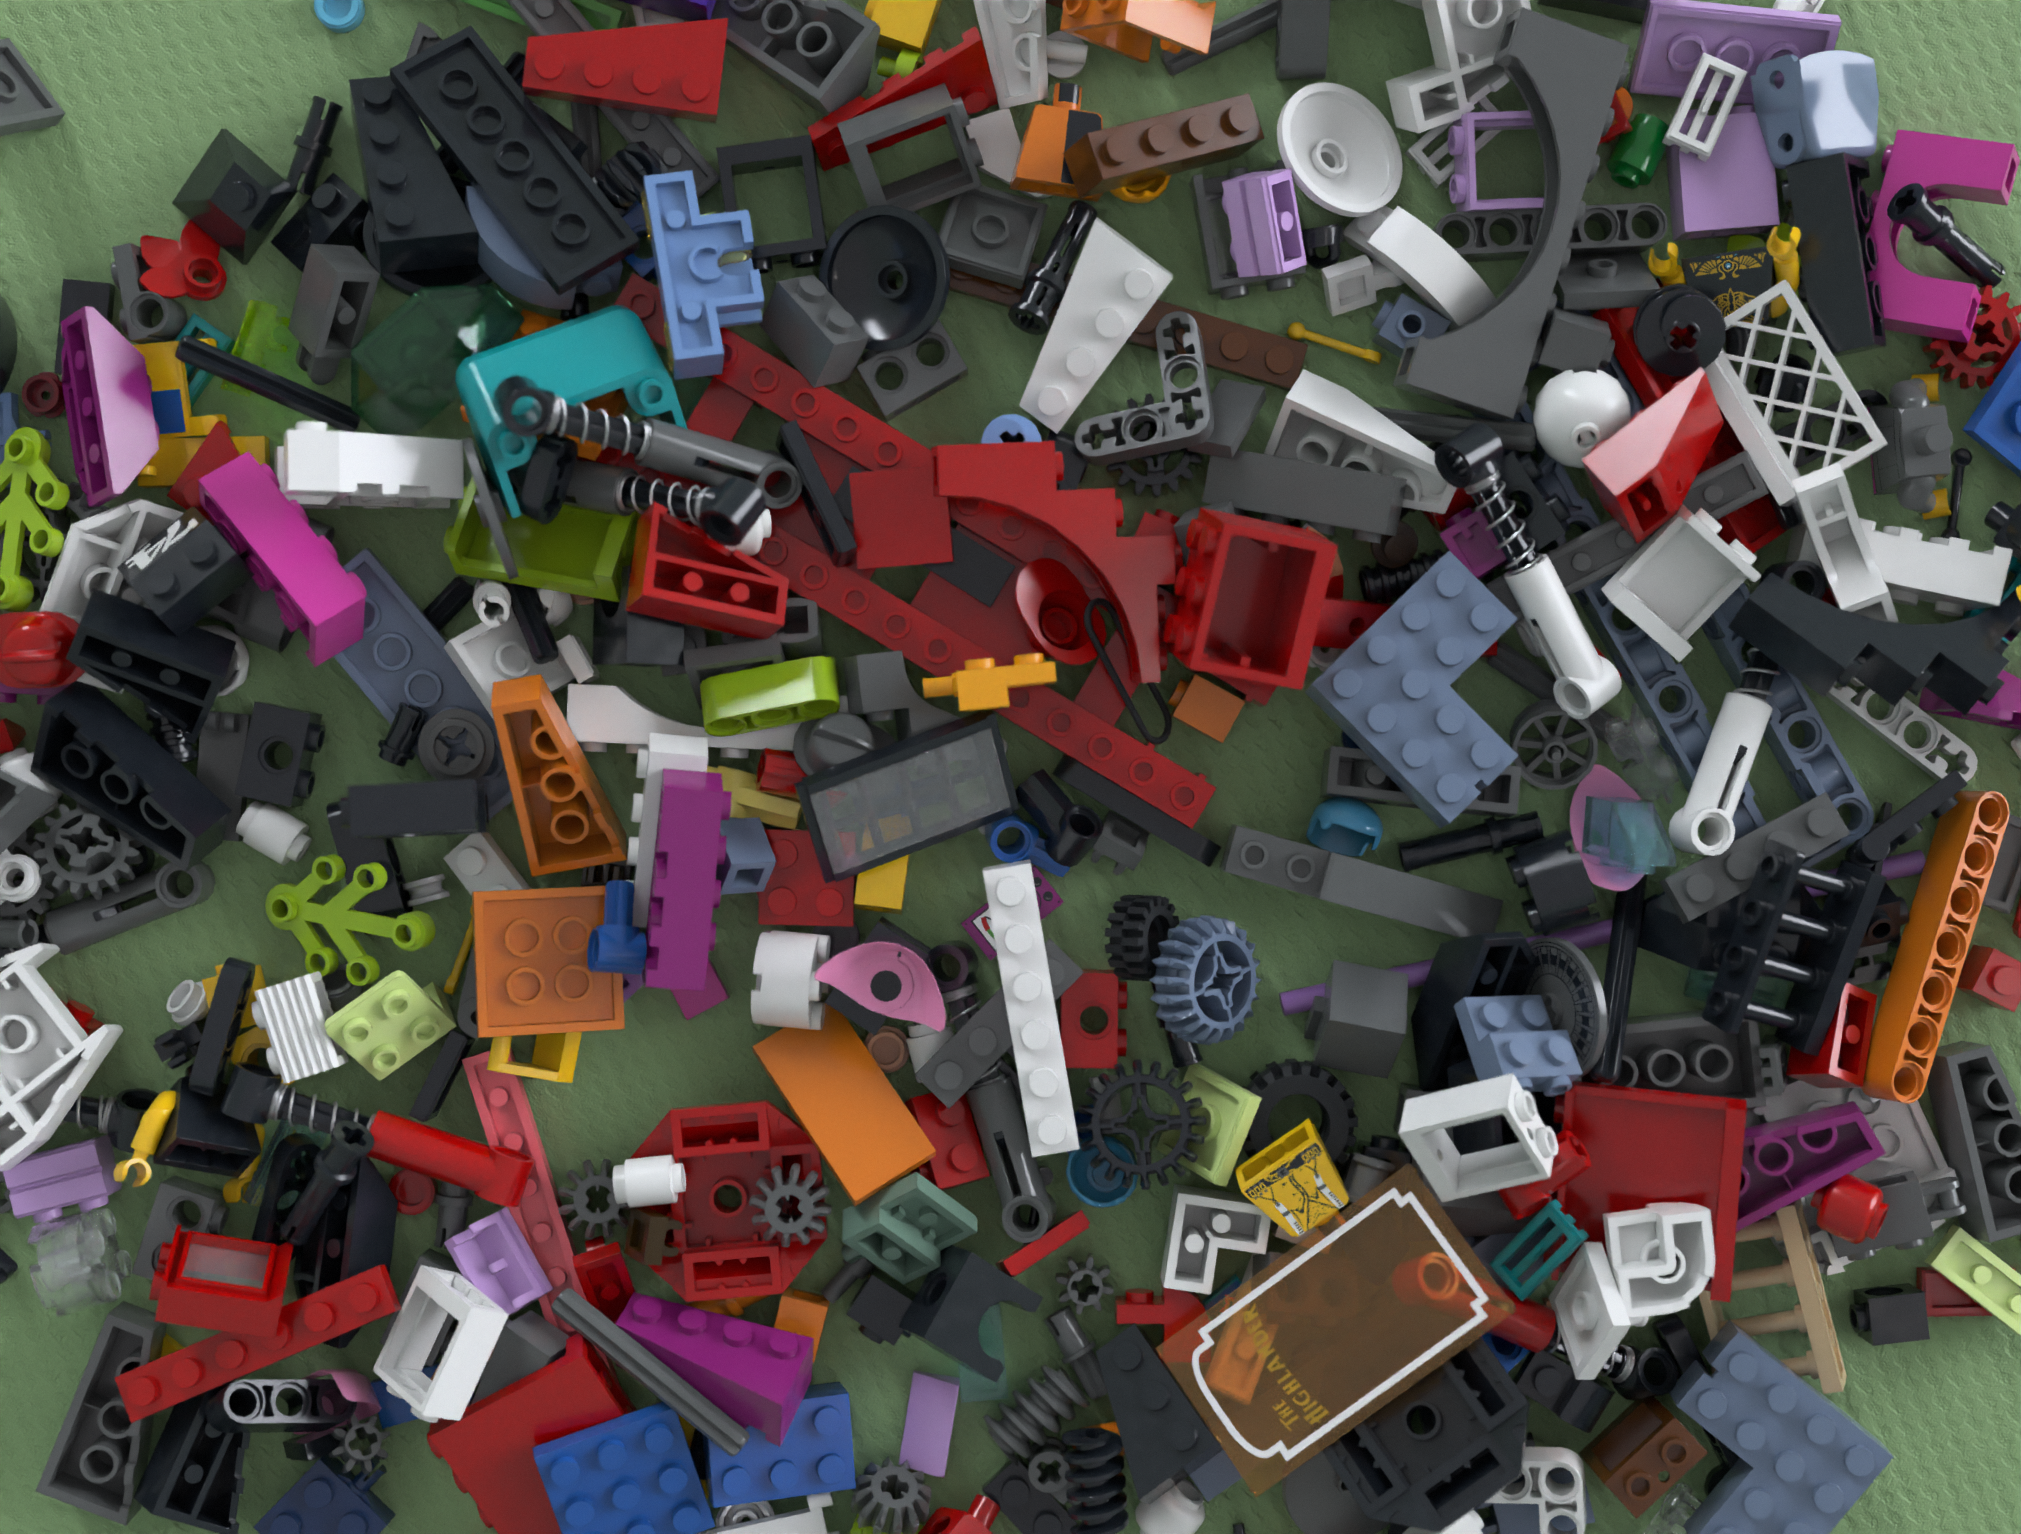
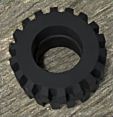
(1311, 1080)

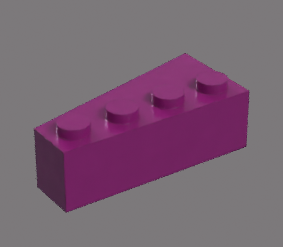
(1801, 1155)

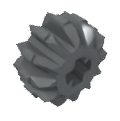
(581, 1200)
(808, 1206)
(891, 1498)

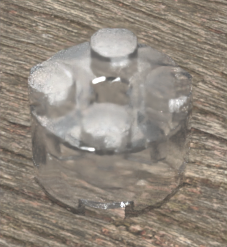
(78, 1261)

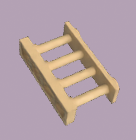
(1809, 1316)

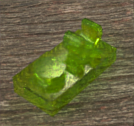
(253, 336)

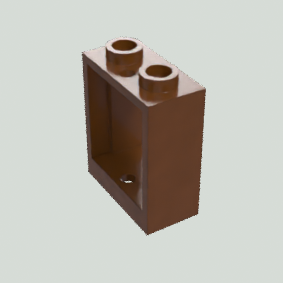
(1637, 1449)

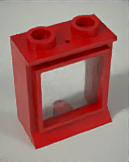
(221, 1283)

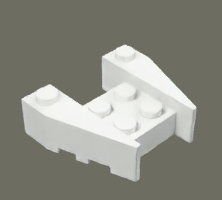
(1463, 49)
(367, 469)
(42, 1055)

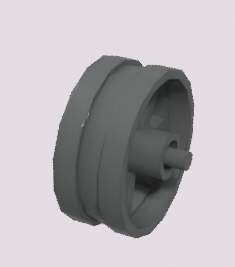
(1553, 746)

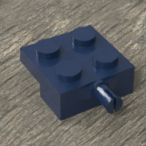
(329, 1503)

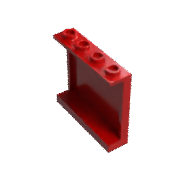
(1654, 1151)
(496, 1436)

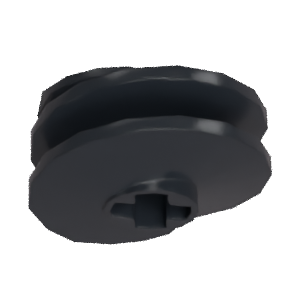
(1685, 308)

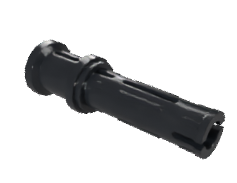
(1935, 227)
(1047, 282)
(332, 1170)

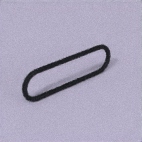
(1114, 676)

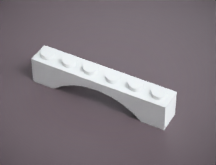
(614, 716)
(1031, 1008)

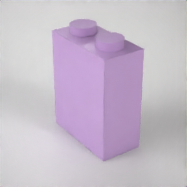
(1731, 189)

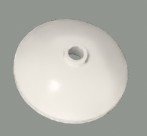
(1339, 149)

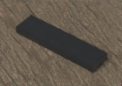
(974, 567)

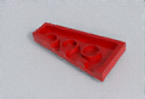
(961, 69)

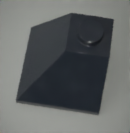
(234, 196)

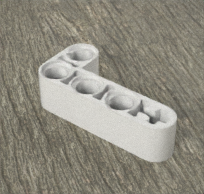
(1552, 1497)

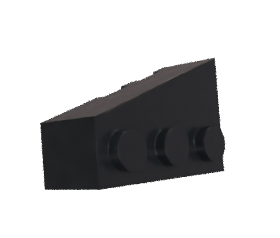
(139, 653)

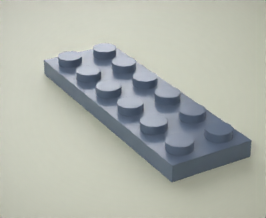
(407, 663)

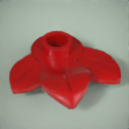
(177, 263)

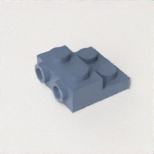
(1517, 1038)

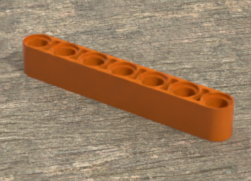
(1934, 946)

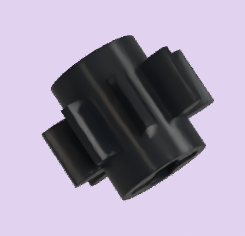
(1792, 386)

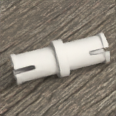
(491, 602)

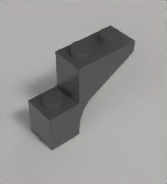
(879, 685)

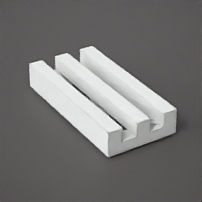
(1688, 142)
(1427, 164)

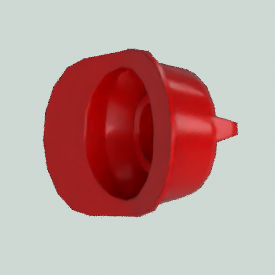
(1054, 611)
(36, 650)

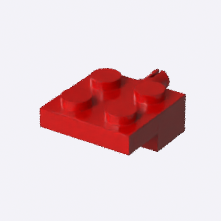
(797, 889)

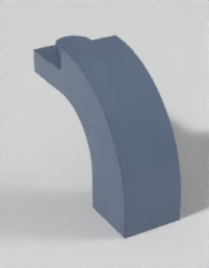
(515, 272)

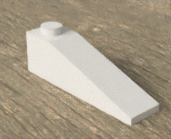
(1338, 429)

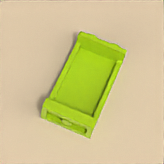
(572, 554)

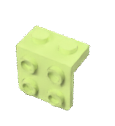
(391, 1023)

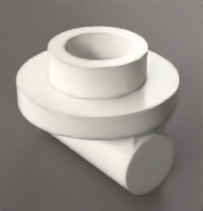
(1065, 55)

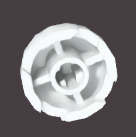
(1578, 413)

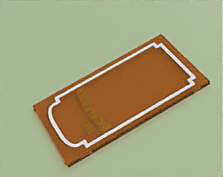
(1334, 1329)

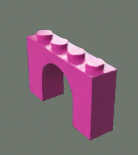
(1947, 170)

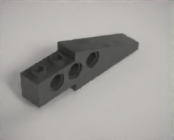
(1358, 884)

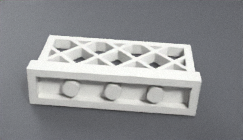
(1754, 427)

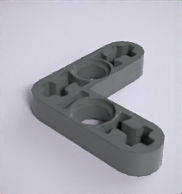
(1167, 415)

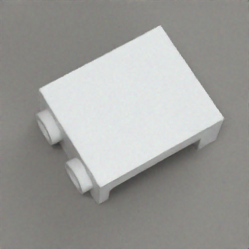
(1680, 579)

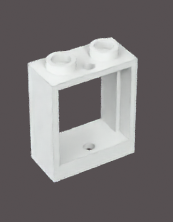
(1485, 1170)
(414, 1332)

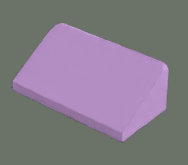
(929, 1422)

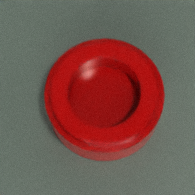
(413, 1191)

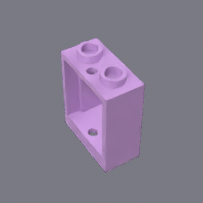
(1462, 145)

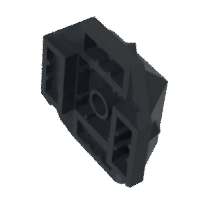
(1457, 1465)

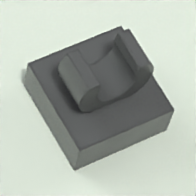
(1121, 842)

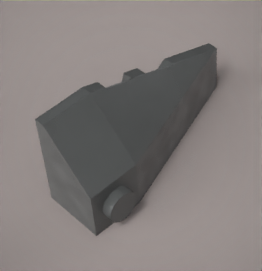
(807, 46)

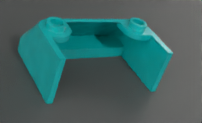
(574, 362)

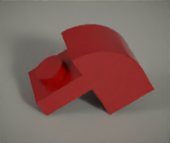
(1171, 1309)

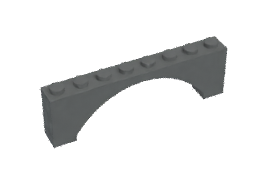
(1568, 88)

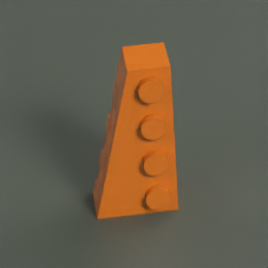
(553, 787)

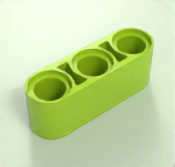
(769, 696)

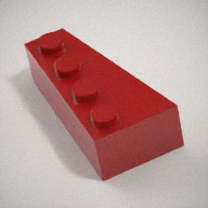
(638, 69)

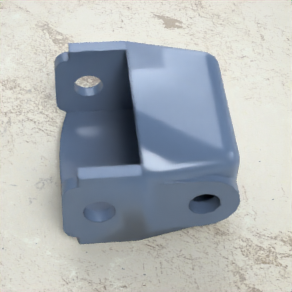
(1821, 108)

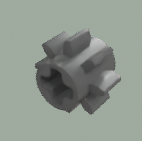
(1092, 1293)
(363, 1431)

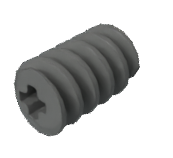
(1035, 1412)

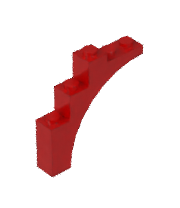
(1128, 568)

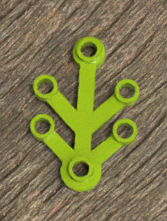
(27, 459)
(340, 919)

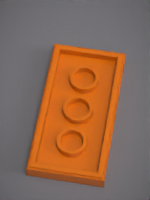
(845, 1105)

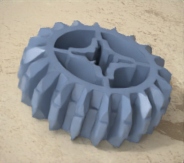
(1205, 980)

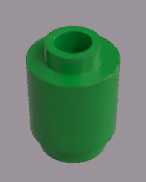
(1638, 152)

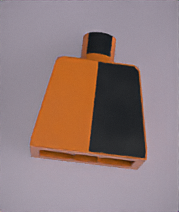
(1047, 136)

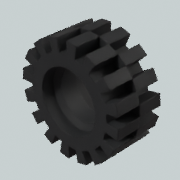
(1135, 934)

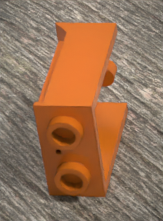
(1131, 24)

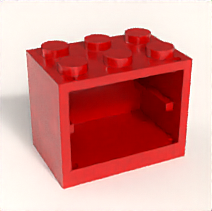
(1249, 598)

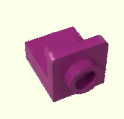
(1472, 543)

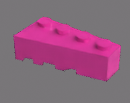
(286, 555)

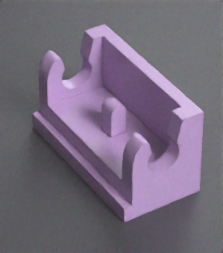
(499, 1262)

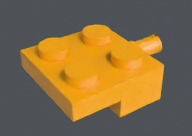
(986, 686)

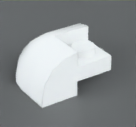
(1660, 1256)

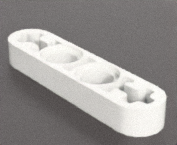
(1892, 729)

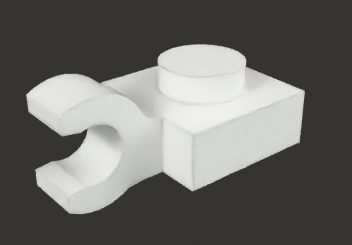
(1355, 283)

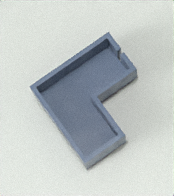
(1397, 692)
(1796, 1449)

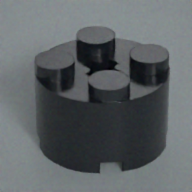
(1554, 884)

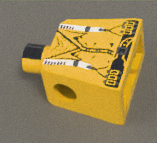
(1294, 1181)

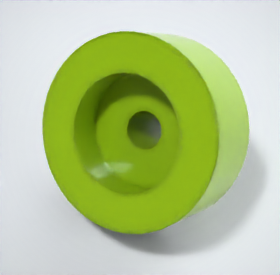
(906, 63)

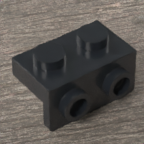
(328, 217)

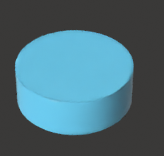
(340, 15)

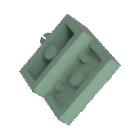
(905, 1228)

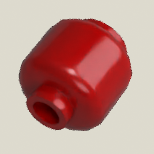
(1850, 1209)

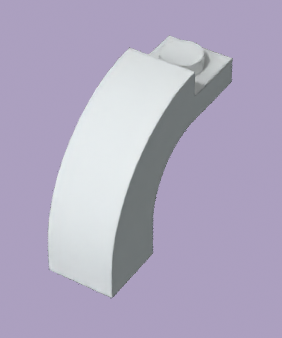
(1422, 262)
(1841, 544)

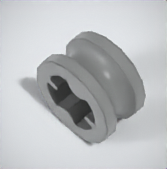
(426, 890)

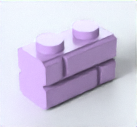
(1264, 223)
(63, 1178)

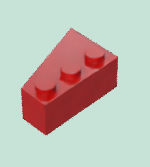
(700, 582)

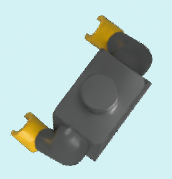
(1916, 446)

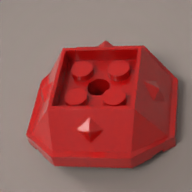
(719, 1244)

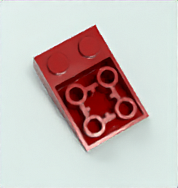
(1656, 457)

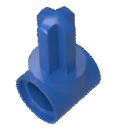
(1027, 846)
(617, 944)

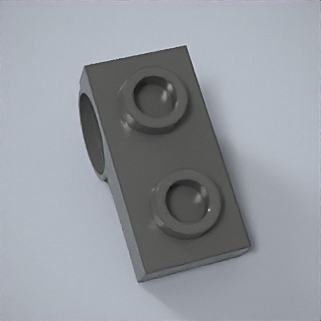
(140, 303)

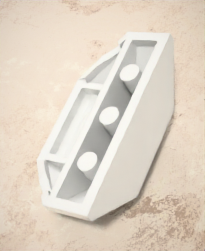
(93, 554)

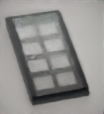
(907, 796)

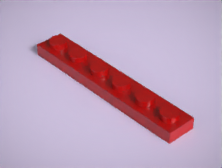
(234, 1355)

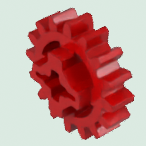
(1997, 338)

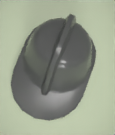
(835, 740)

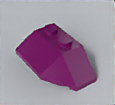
(105, 406)

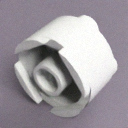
(786, 980)

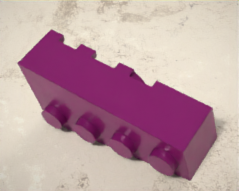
(684, 879)
(736, 1364)

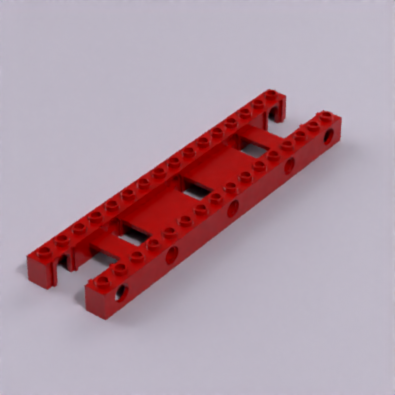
(942, 621)

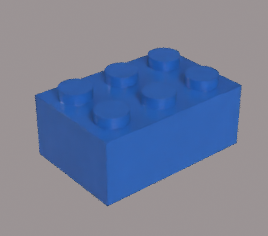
(810, 1460)

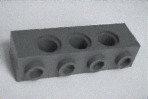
(1354, 775)

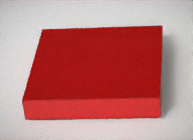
(899, 519)

